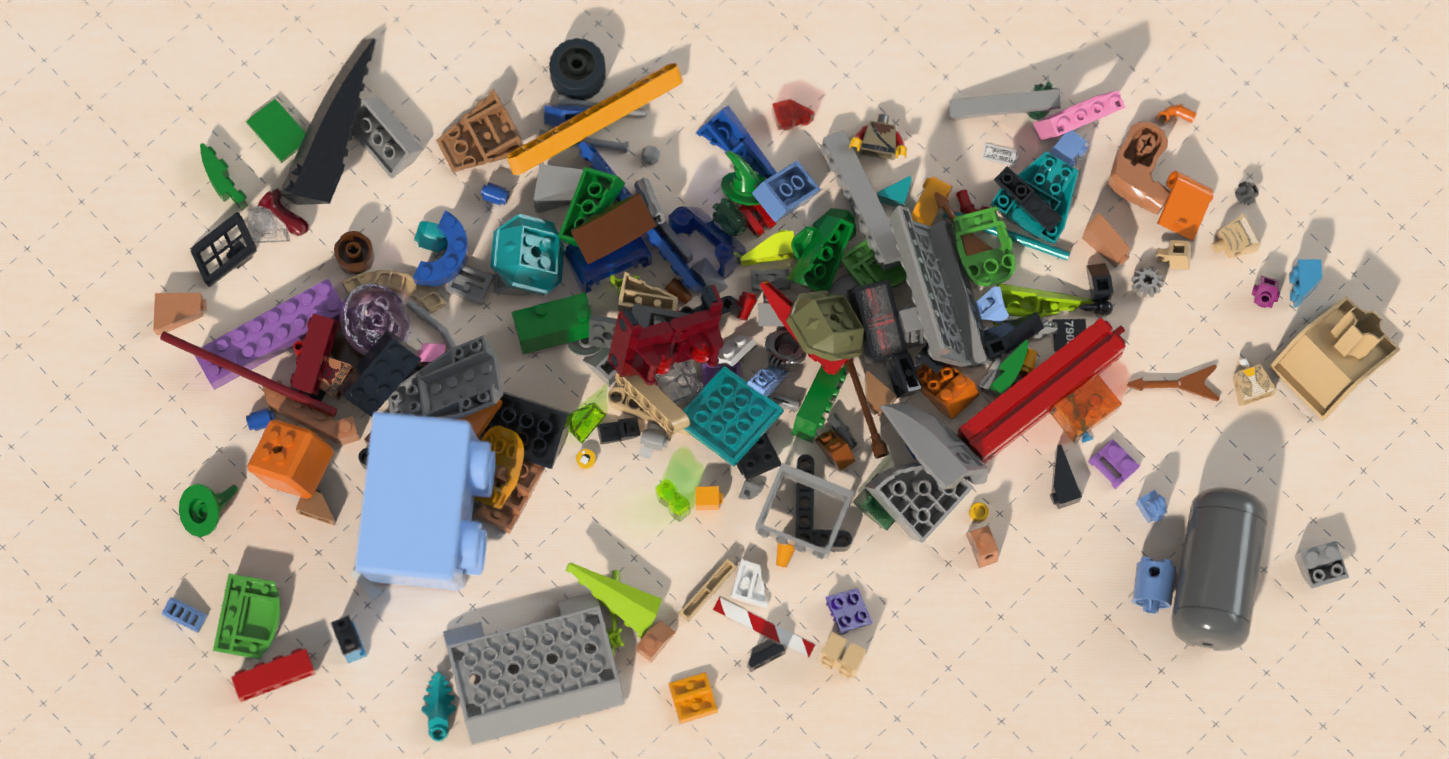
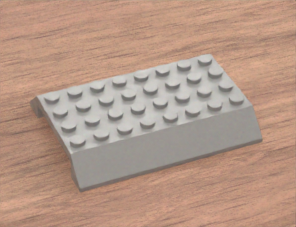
(940, 291)

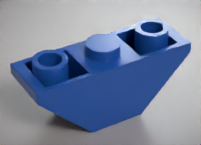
(558, 114)

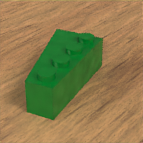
(593, 194)
(822, 256)
(817, 404)

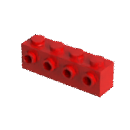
(273, 675)

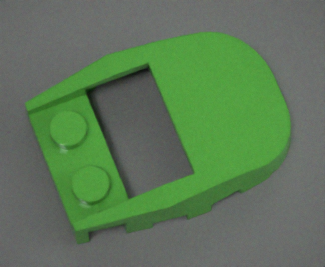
(988, 266)

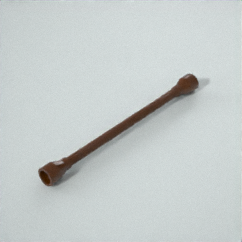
(878, 445)

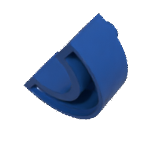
(454, 259)

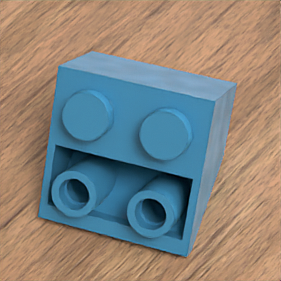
(1304, 279)

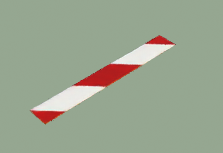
(764, 627)

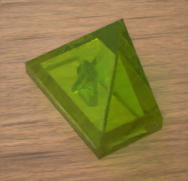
(585, 421)

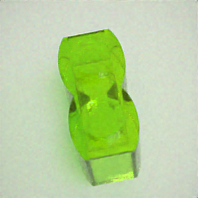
(669, 497)

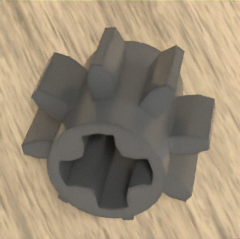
(1246, 193)

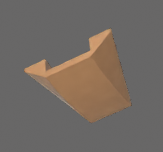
(481, 136)

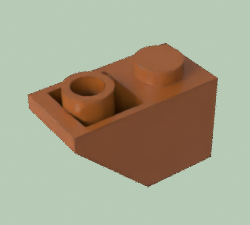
(835, 449)

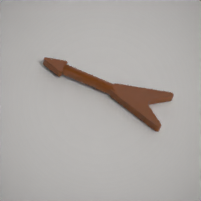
(970, 242)
(1191, 383)

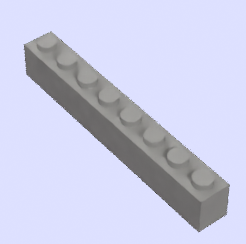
(862, 198)

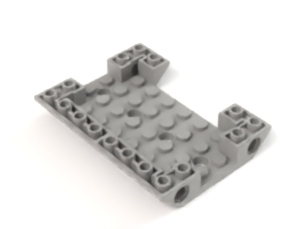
(540, 690)

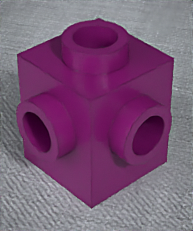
(1266, 292)

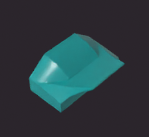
(429, 237)

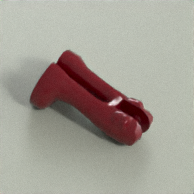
(295, 224)

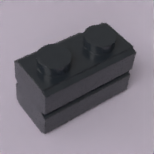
(903, 375)

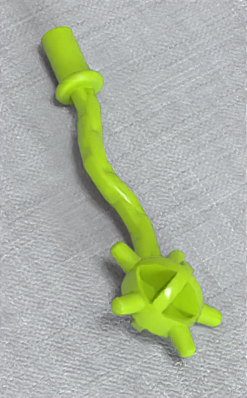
(613, 635)

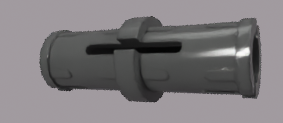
(842, 430)

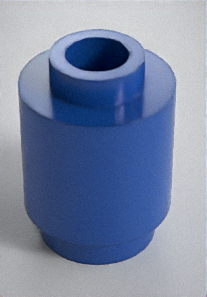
(495, 194)
(259, 419)

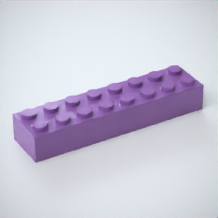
(270, 332)

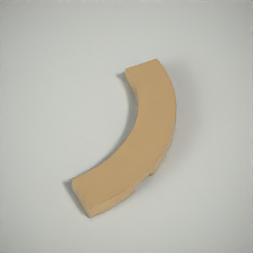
(400, 283)

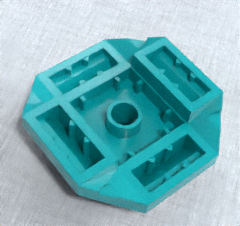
(513, 257)

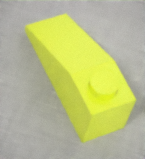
(772, 249)

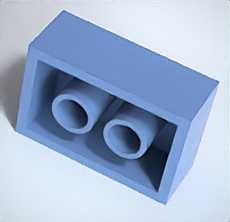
(786, 191)

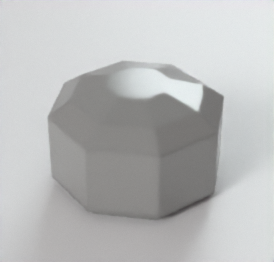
(650, 155)

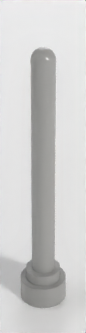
(566, 100)

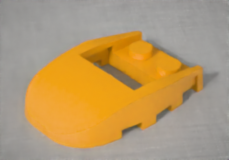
(510, 455)

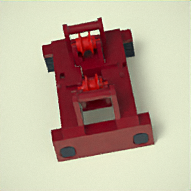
(663, 344)

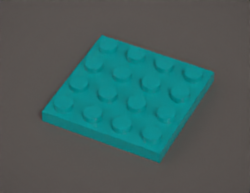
(730, 416)

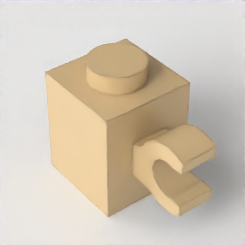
(1178, 254)

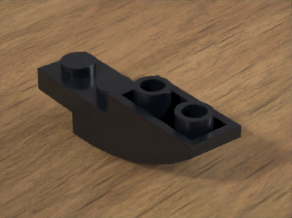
(1027, 199)

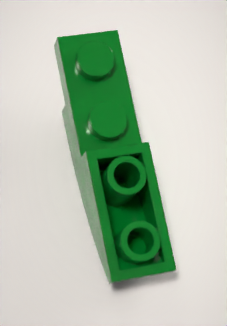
(218, 176)

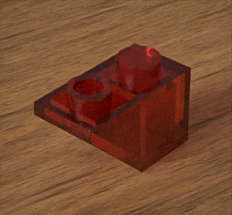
(790, 114)

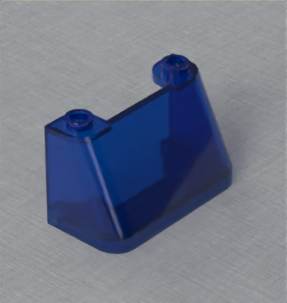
(728, 249)
(623, 258)

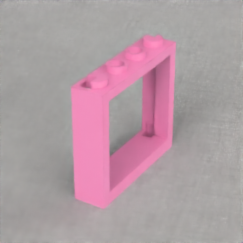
(1079, 115)

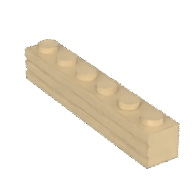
(707, 590)

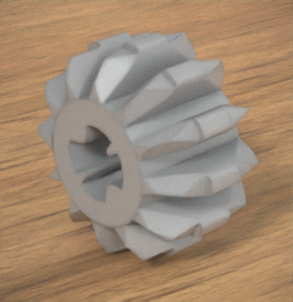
(1153, 287)

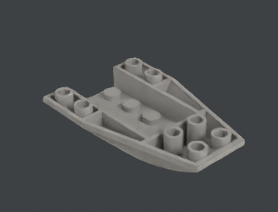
(452, 384)
(936, 446)

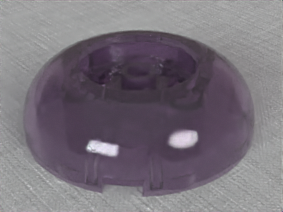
(383, 314)

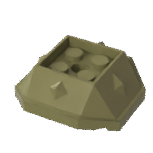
(826, 325)

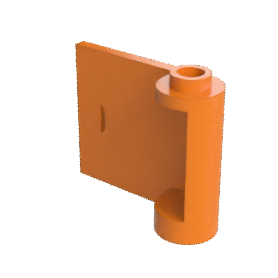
(1185, 204)

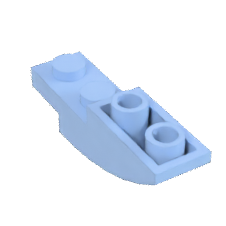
(767, 380)

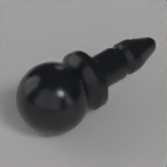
(1103, 308)

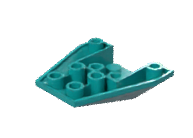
(1053, 183)

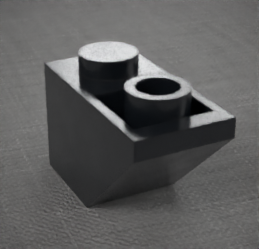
(1099, 282)

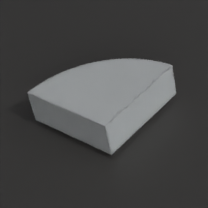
(750, 490)

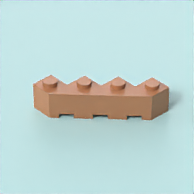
(340, 431)

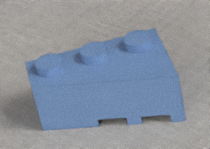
(1070, 148)

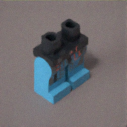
(348, 639)

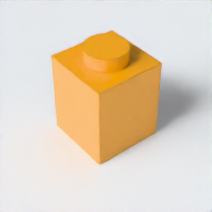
(708, 498)

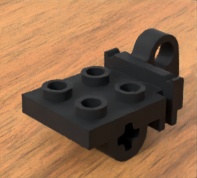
(759, 459)

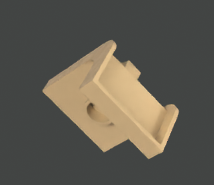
(1334, 356)

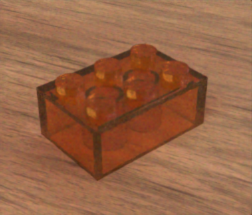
(1086, 408)

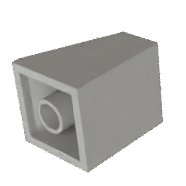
(555, 186)

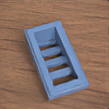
(180, 605)

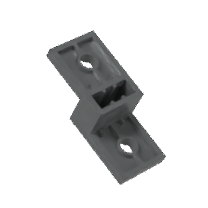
(645, 315)

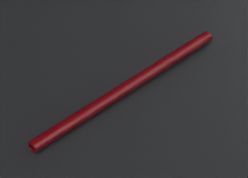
(248, 374)

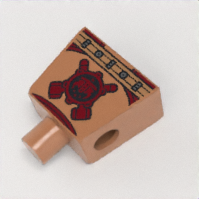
(334, 375)
(982, 545)

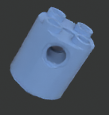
(1156, 591)

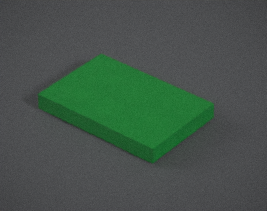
(277, 130)

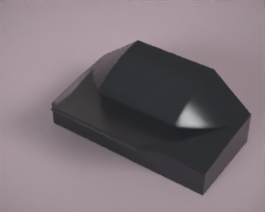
(764, 654)

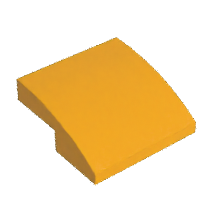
(693, 697)

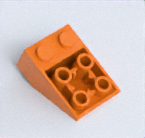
(948, 389)

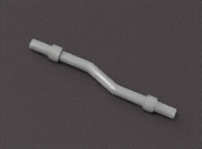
(423, 315)

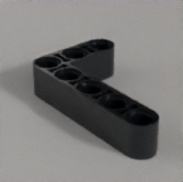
(808, 512)

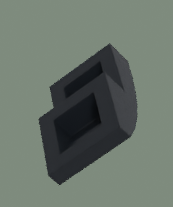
(618, 431)

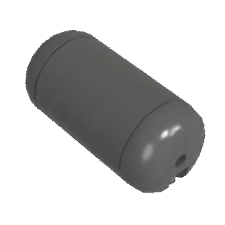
(1220, 569)

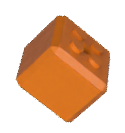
(290, 459)

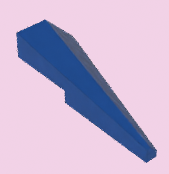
(729, 134)

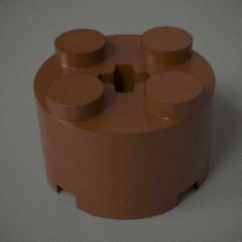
(344, 249)

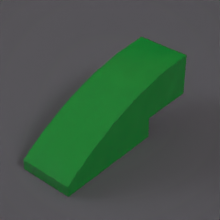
(1009, 370)

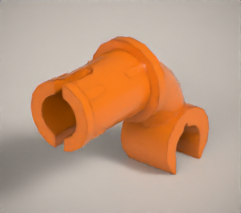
(1177, 110)

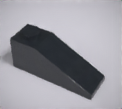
(1064, 486)

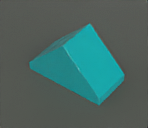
(895, 194)

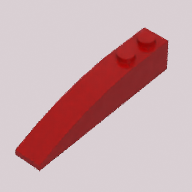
(782, 308)

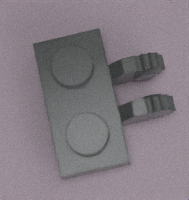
(776, 277)

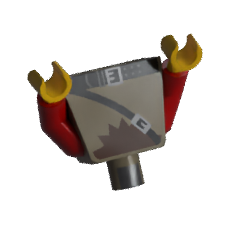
(879, 140)

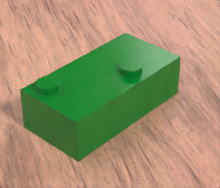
(552, 323)

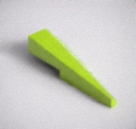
(1025, 301)
(630, 604)

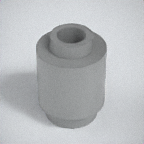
(654, 439)

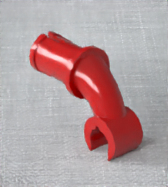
(965, 202)

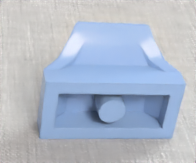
(992, 306)

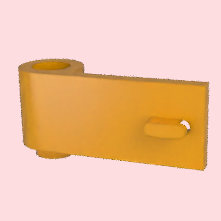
(927, 207)

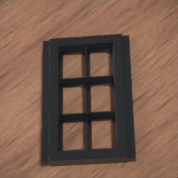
(236, 260)

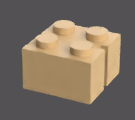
(851, 660)

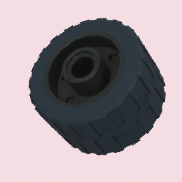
(577, 69)

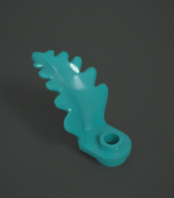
(438, 706)

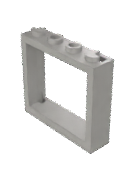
(812, 482)

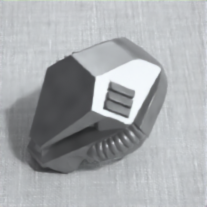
(783, 350)

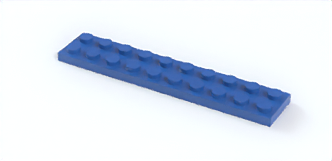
(655, 236)

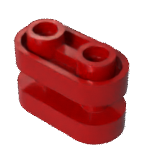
(755, 226)

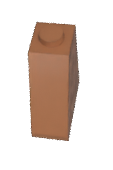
(1106, 241)
(176, 310)

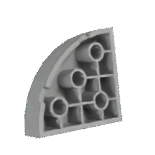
(915, 498)

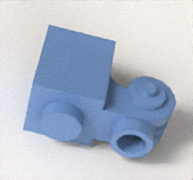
(1152, 506)

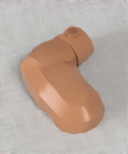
(1135, 164)

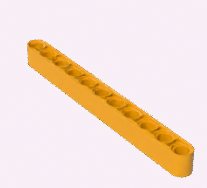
(594, 119)

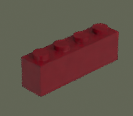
(314, 354)

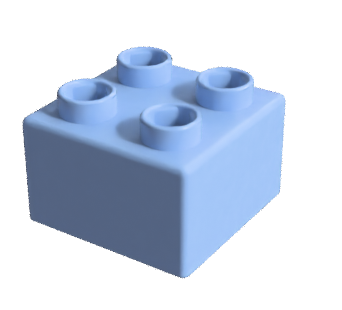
(422, 502)

